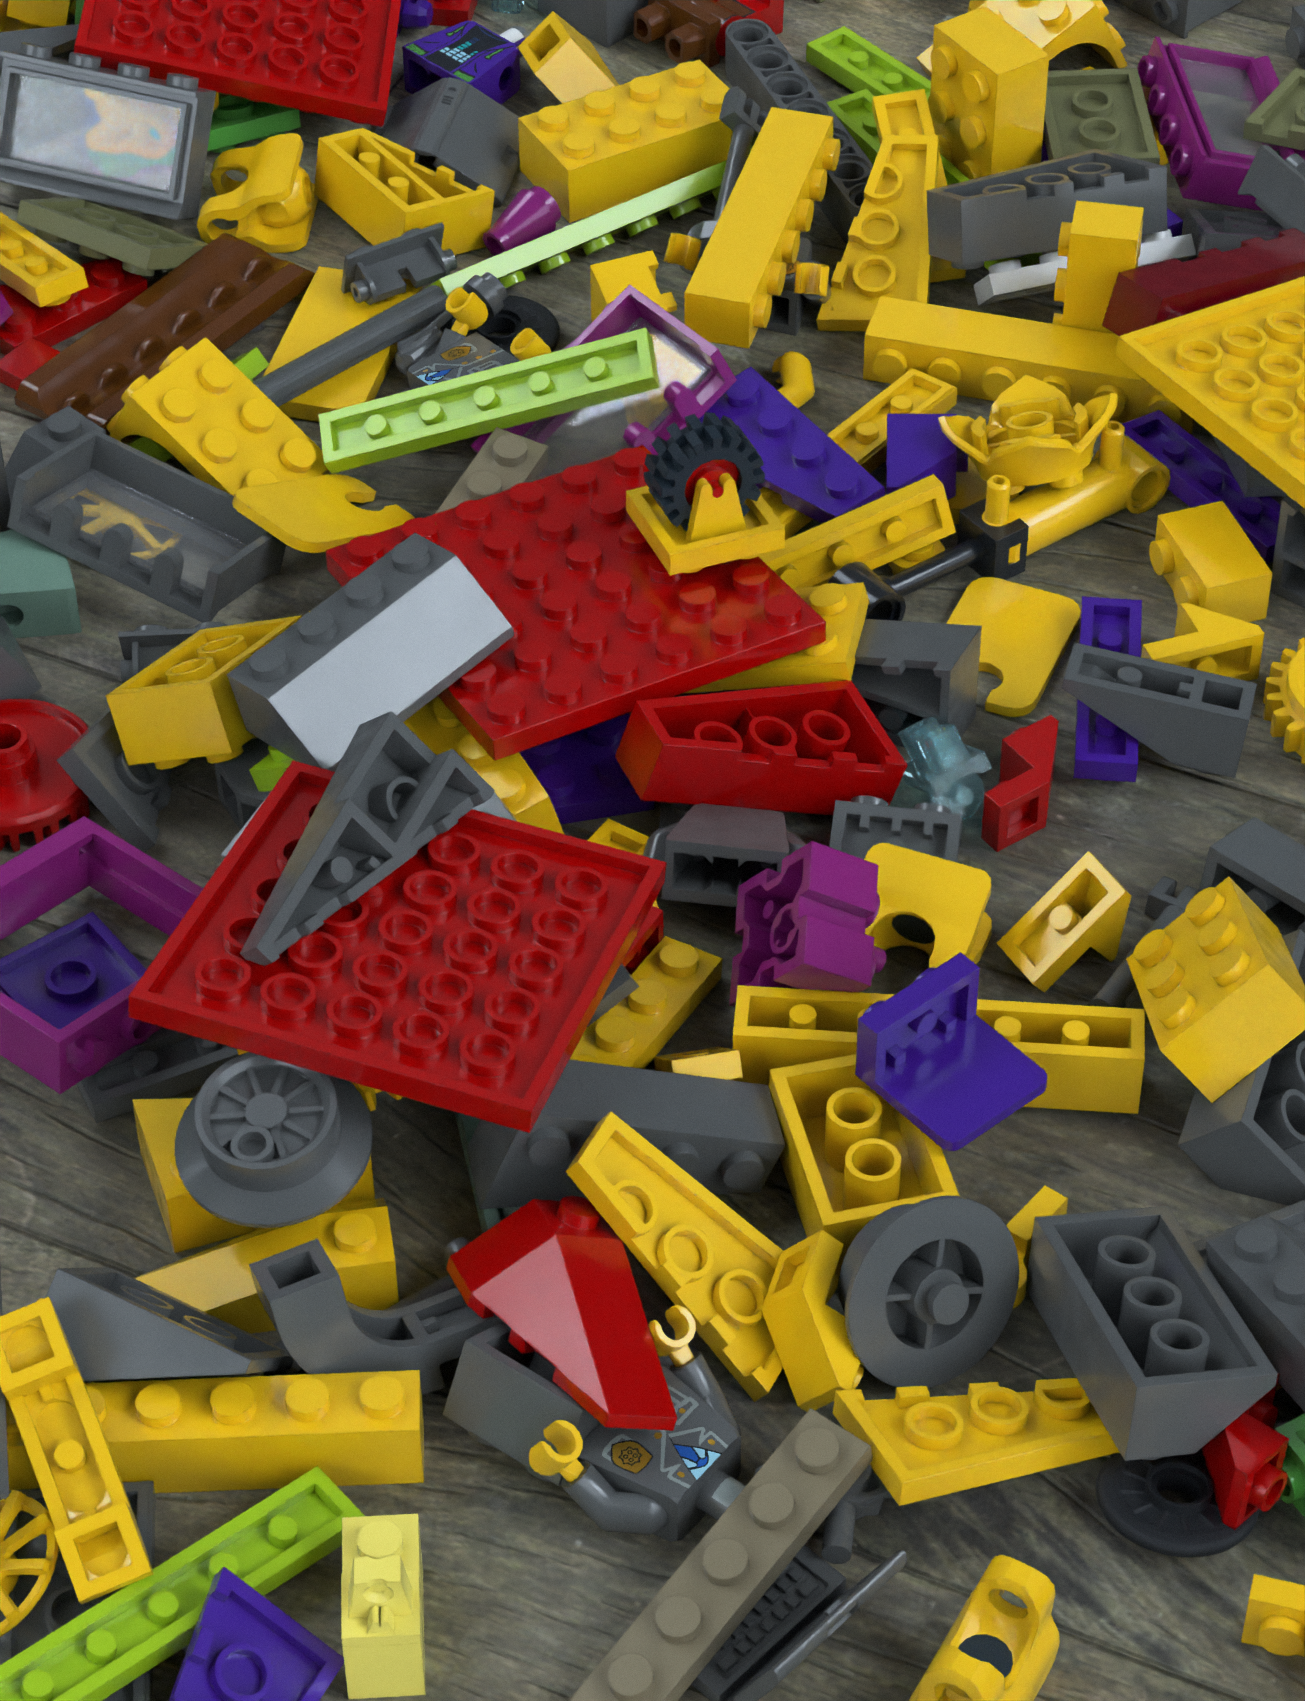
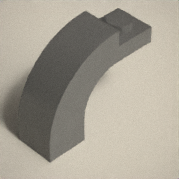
(335, 1336)

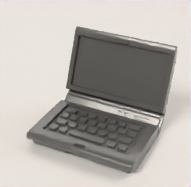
(462, 131)
(788, 1625)

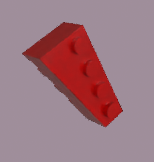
(761, 749)

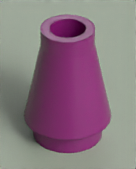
(526, 218)

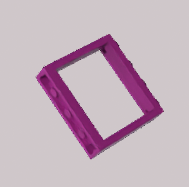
(41, 880)

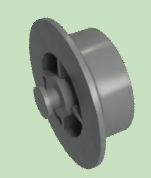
(272, 1142)
(928, 1289)

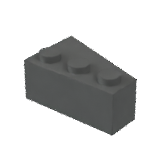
(918, 673)

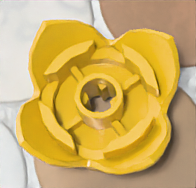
(1032, 435)

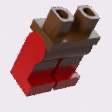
(698, 26)

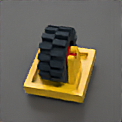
(704, 498)

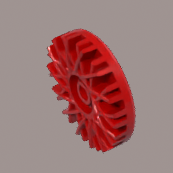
(32, 783)

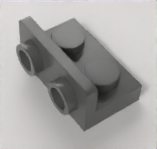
(870, 821)

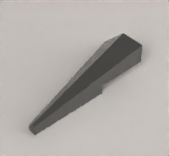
(369, 822)

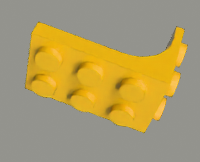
(1057, 26)
(216, 422)

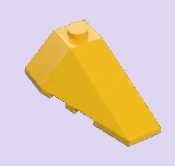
(222, 1285)

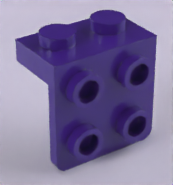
(942, 1060)

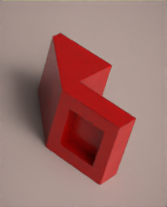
(1022, 796)
(1248, 1462)

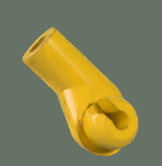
(795, 377)

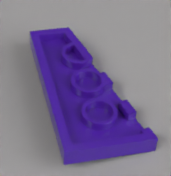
(251, 1651)

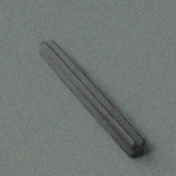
(353, 346)

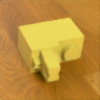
(382, 1606)

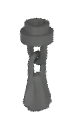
(424, 342)

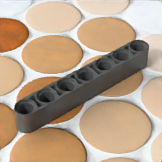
(772, 78)

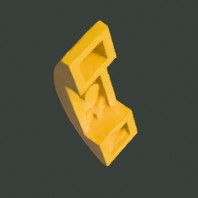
(69, 1454)

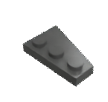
(123, 793)

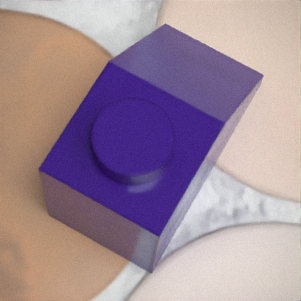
(921, 449)

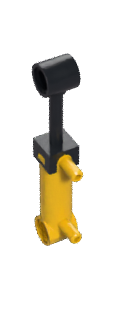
(1002, 532)

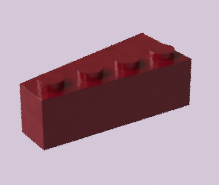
(1179, 288)

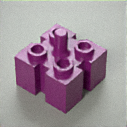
(809, 924)

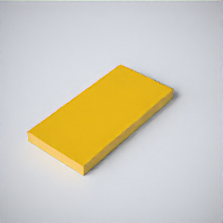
(320, 318)

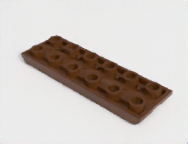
(210, 295)

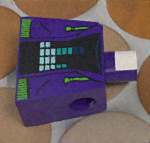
(467, 54)

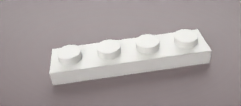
(1011, 281)

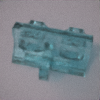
(944, 766)

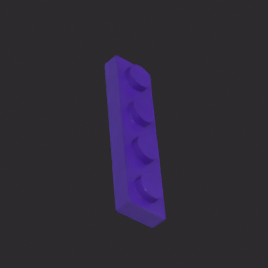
(1205, 478)
(1101, 746)

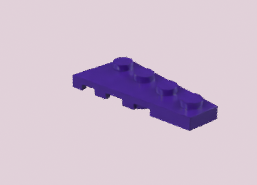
(796, 454)

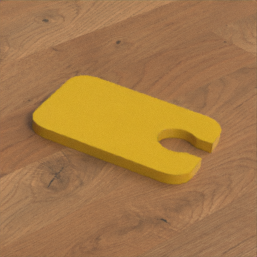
(316, 511)
(1020, 638)

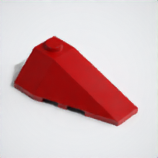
(573, 1299)

